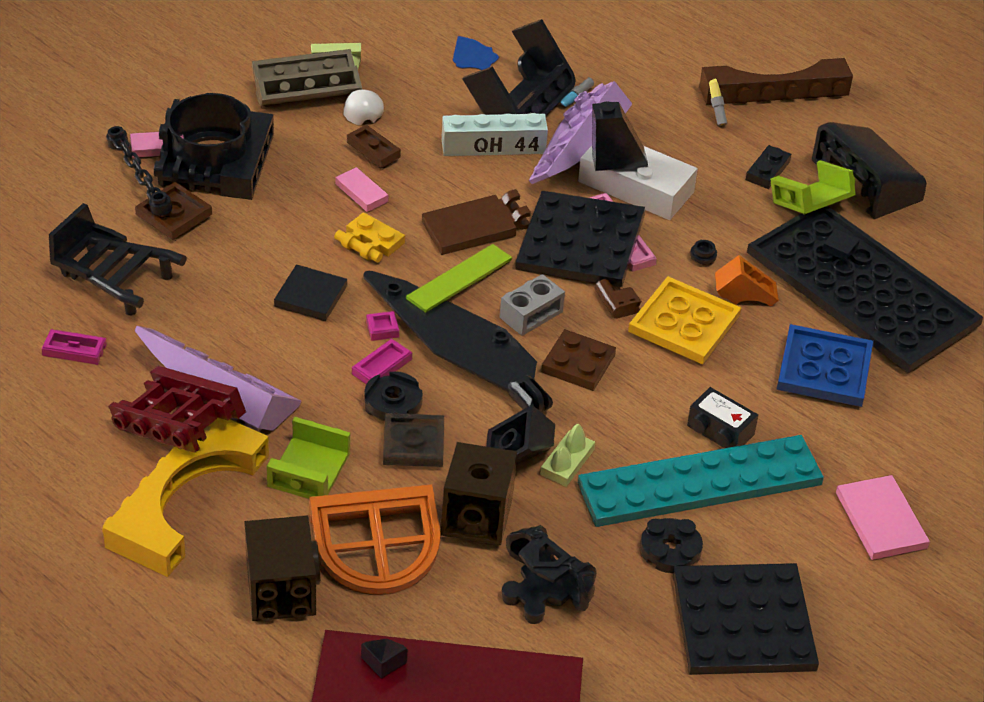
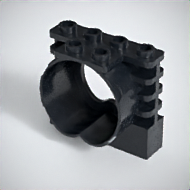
(227, 165)

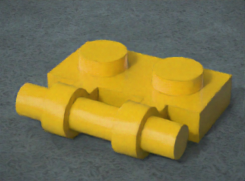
(370, 238)

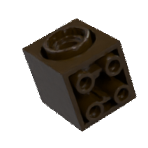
(478, 493)
(281, 568)

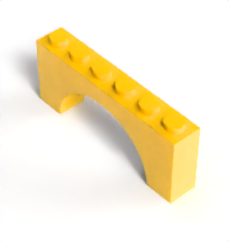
(139, 525)

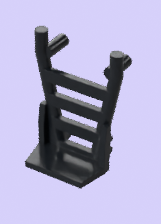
(81, 232)

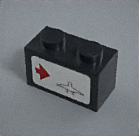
(722, 419)

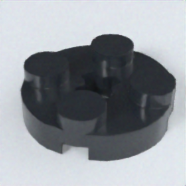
(398, 383)
(666, 530)

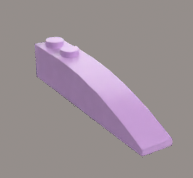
(264, 403)

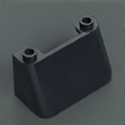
(885, 175)

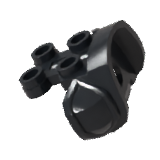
(545, 576)

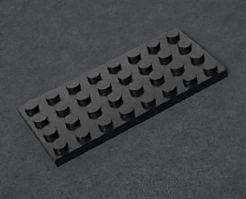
(868, 293)

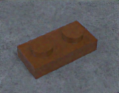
(373, 146)

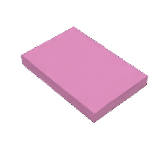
(882, 517)

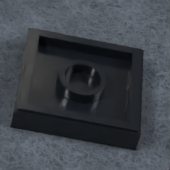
(310, 292)

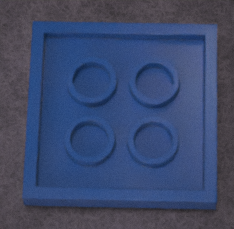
(825, 365)

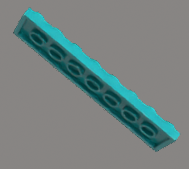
(699, 480)

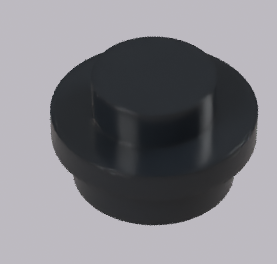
(703, 252)

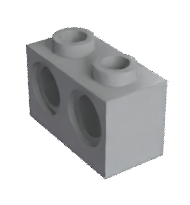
(532, 304)

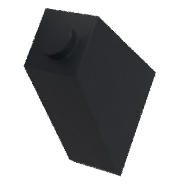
(614, 139)

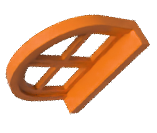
(373, 505)

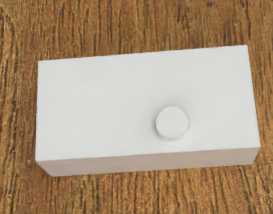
(659, 187)

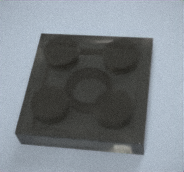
(413, 440)

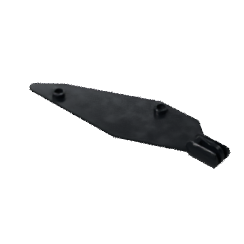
(467, 341)

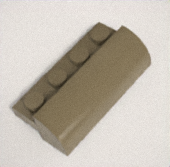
(305, 77)

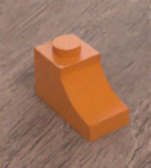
(744, 282)

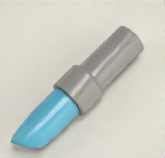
(573, 93)

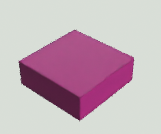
(382, 325)

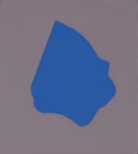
(473, 54)

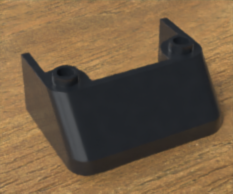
(544, 72)

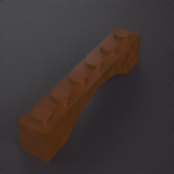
(822, 79)

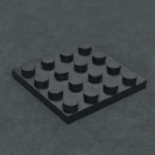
(580, 238)
(744, 619)

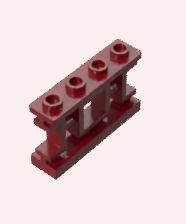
(199, 402)

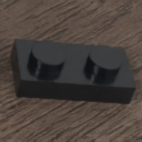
(767, 166)

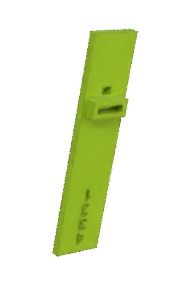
(459, 278)

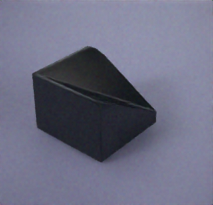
(384, 655)

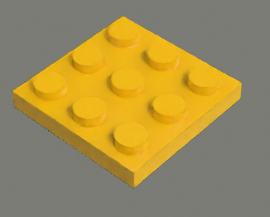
(684, 320)

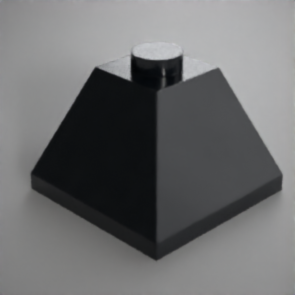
(525, 432)

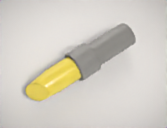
(717, 103)

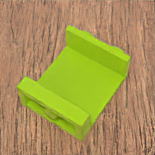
(833, 186)
(310, 460)

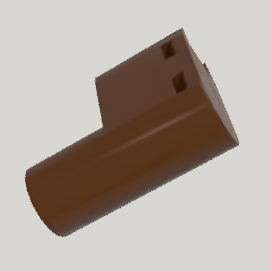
(618, 302)

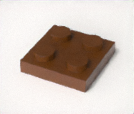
(186, 212)
(578, 359)

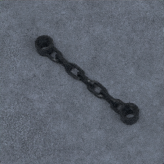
(159, 201)

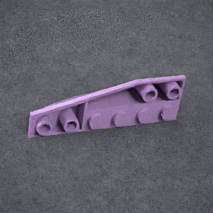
(574, 133)

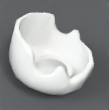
(363, 106)

